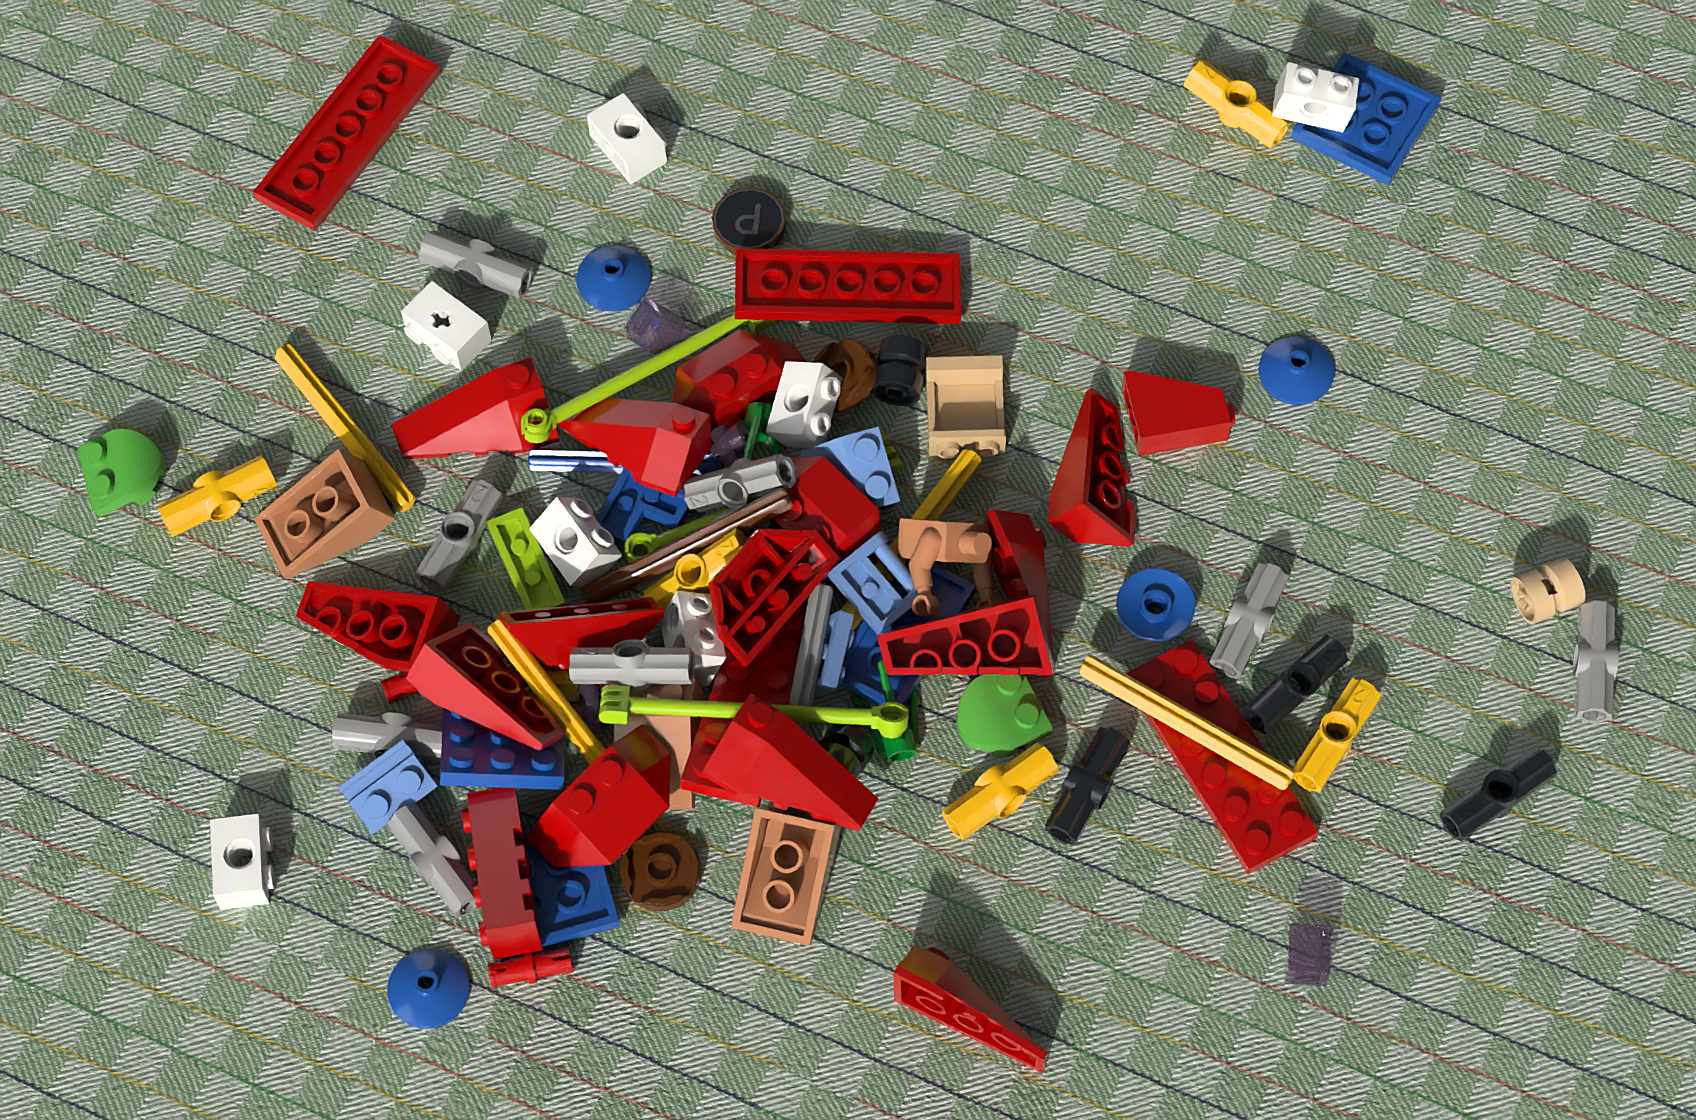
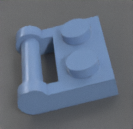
(869, 589)

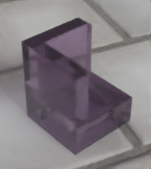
(655, 327)
(1308, 955)

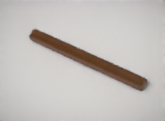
(692, 543)

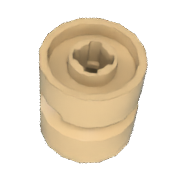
(1551, 589)

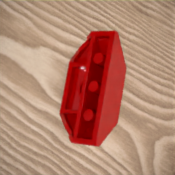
(733, 375)
(832, 506)
(766, 586)
(556, 630)
(607, 804)

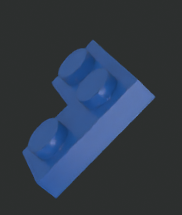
(632, 502)

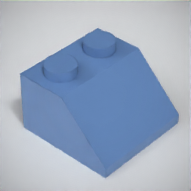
(863, 462)

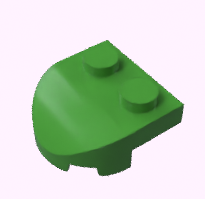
(120, 469)
(1000, 714)

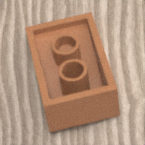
(324, 514)
(672, 731)
(785, 874)

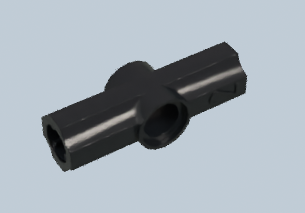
(1282, 698)
(1087, 786)
(1480, 807)

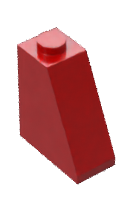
(1174, 413)

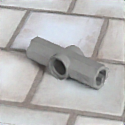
(476, 263)
(739, 482)
(449, 554)
(1249, 620)
(1595, 662)
(632, 665)
(378, 735)
(434, 859)

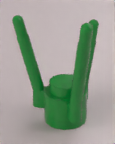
(756, 420)
(905, 745)

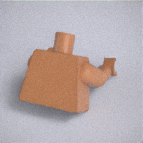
(945, 541)

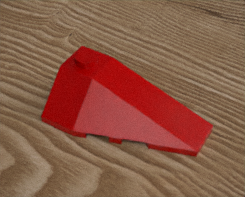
(1020, 560)
(376, 623)
(468, 676)
(778, 761)
(946, 994)

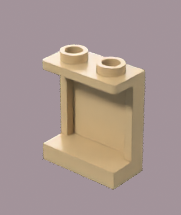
(965, 405)

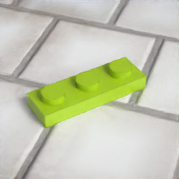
(525, 561)

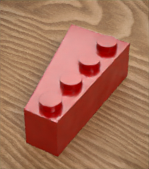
(981, 640)
(502, 873)

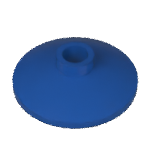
(615, 290)
(1293, 383)
(1155, 589)
(430, 1006)

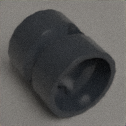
(900, 370)
(848, 746)

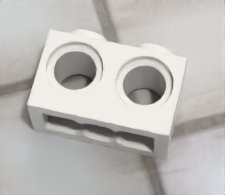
(692, 624)

